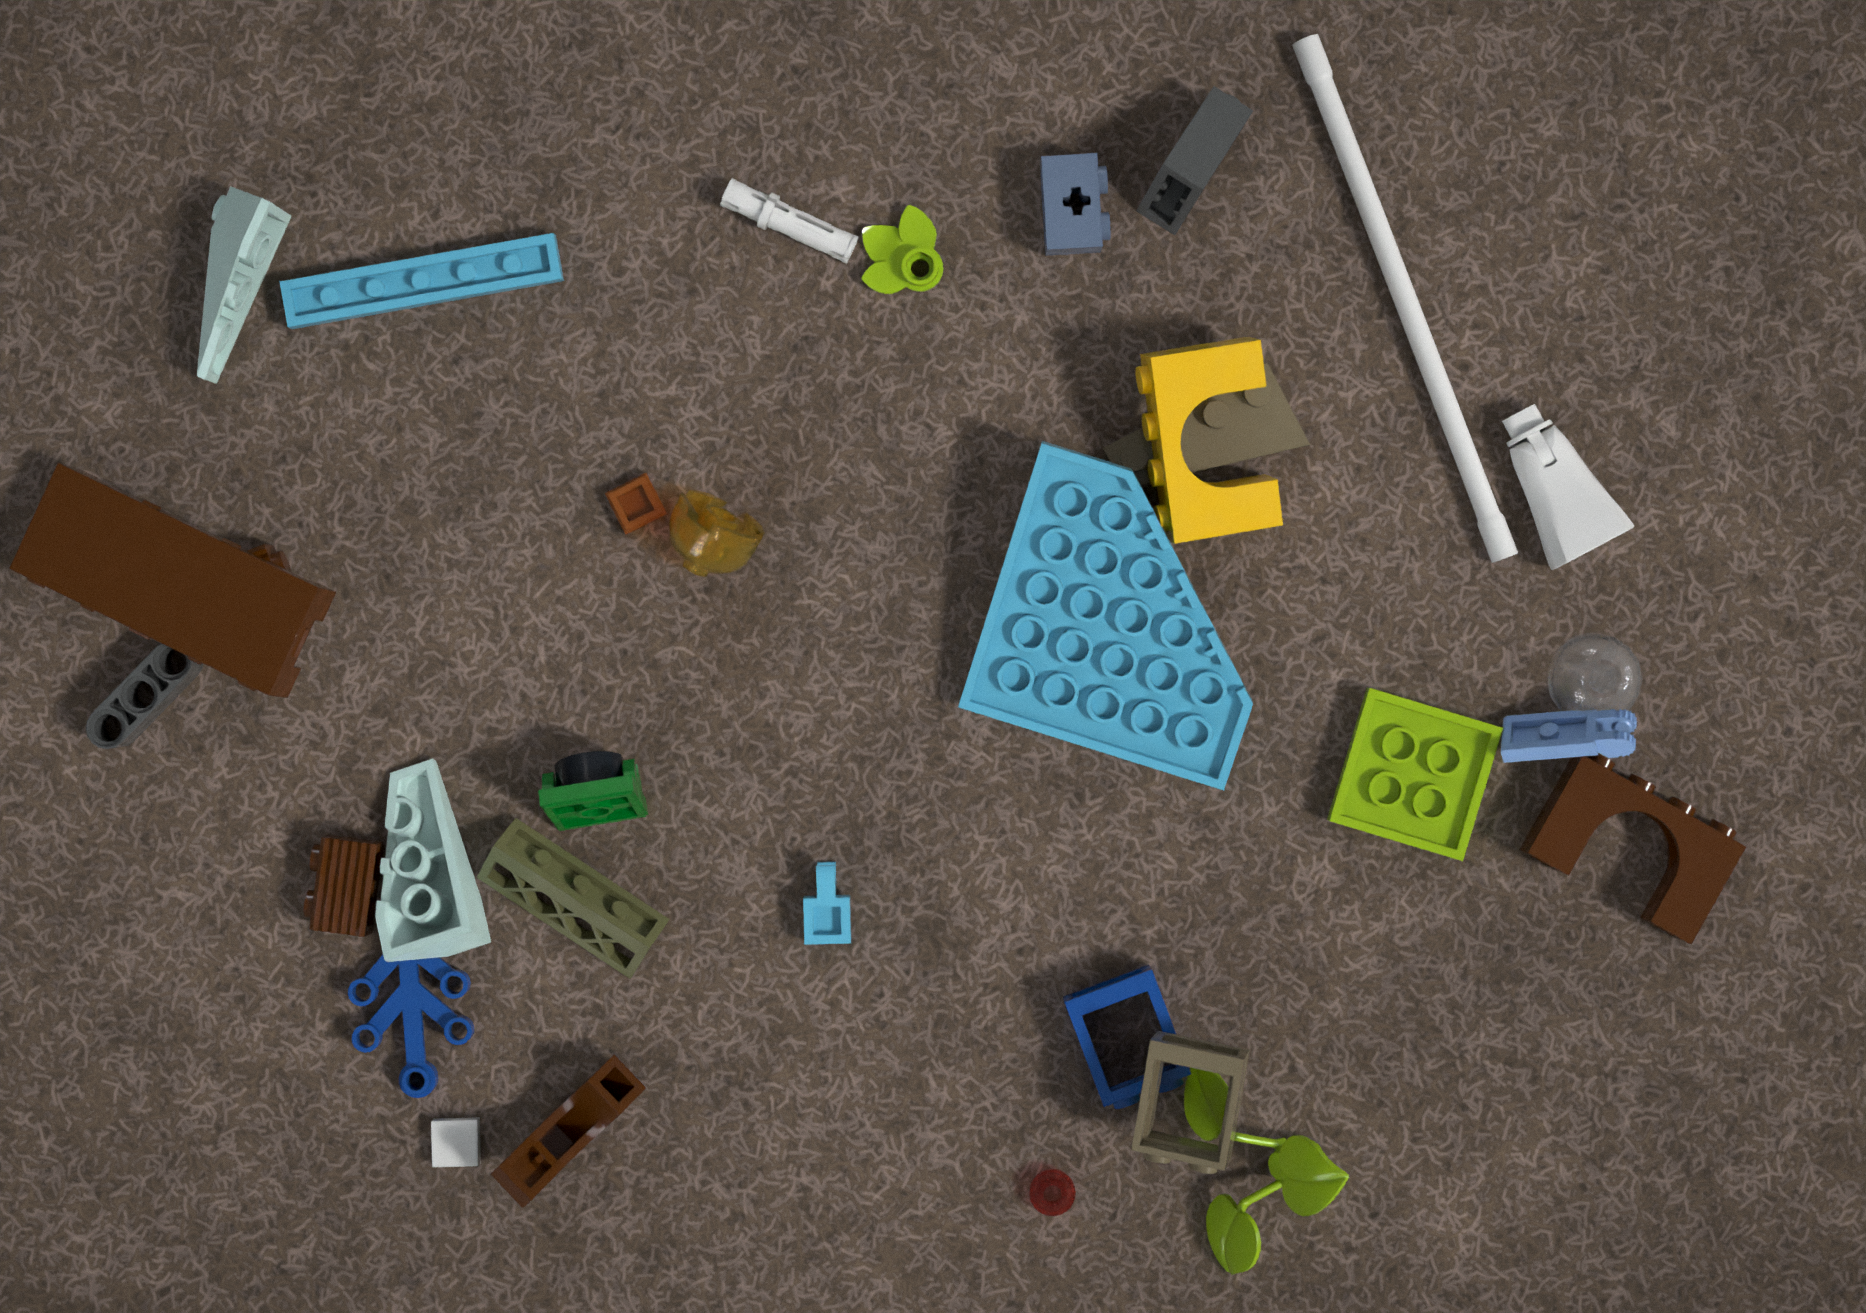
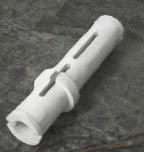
(779, 216)

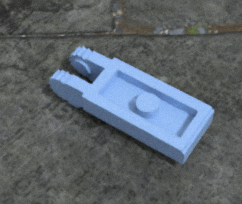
(1568, 735)

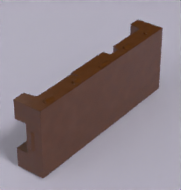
(171, 581)

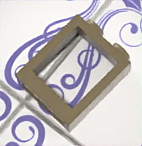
(1196, 1054)

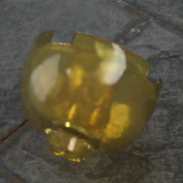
(711, 536)

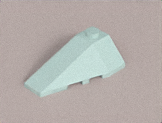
(239, 255)

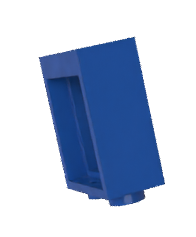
(1106, 994)

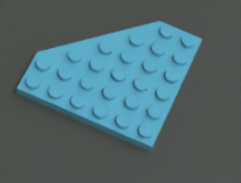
(1104, 630)

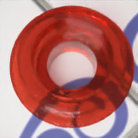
(1048, 1178)

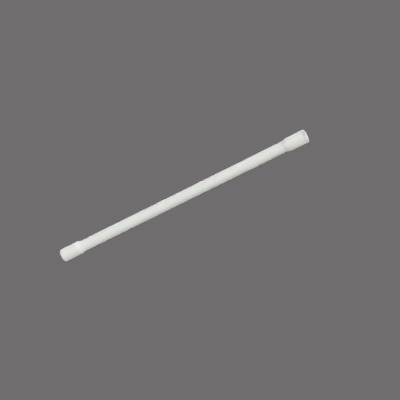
(1319, 77)

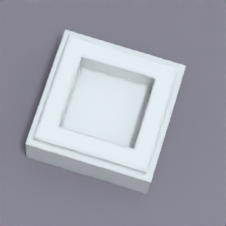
(455, 1142)

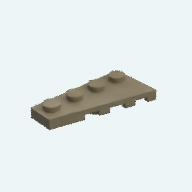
(1222, 431)

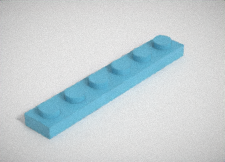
(421, 281)

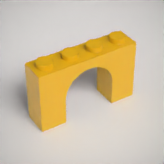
(1173, 387)

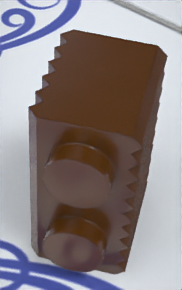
(344, 885)

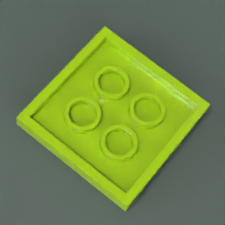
(1415, 774)

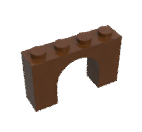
(1698, 853)

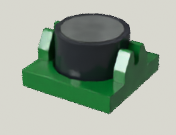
(592, 791)

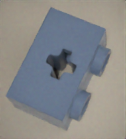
(1062, 230)

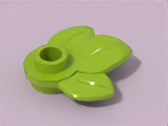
(896, 251)

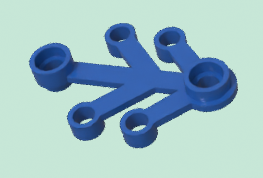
(411, 1000)

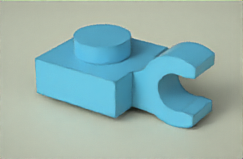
(827, 914)

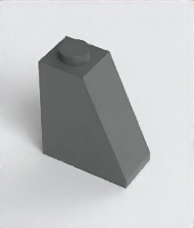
(1194, 160)

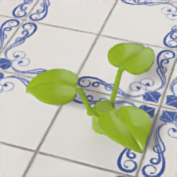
(1298, 1165)

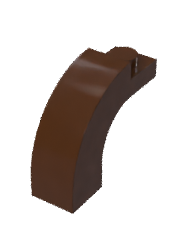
(567, 1130)

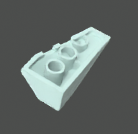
(428, 884)

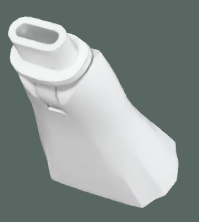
(1563, 494)

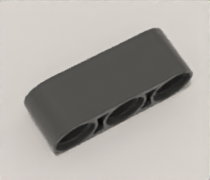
(124, 699)

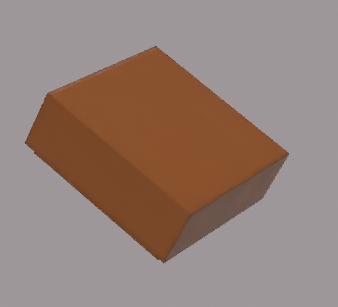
(636, 503)

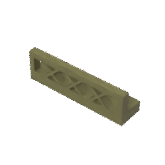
(575, 892)

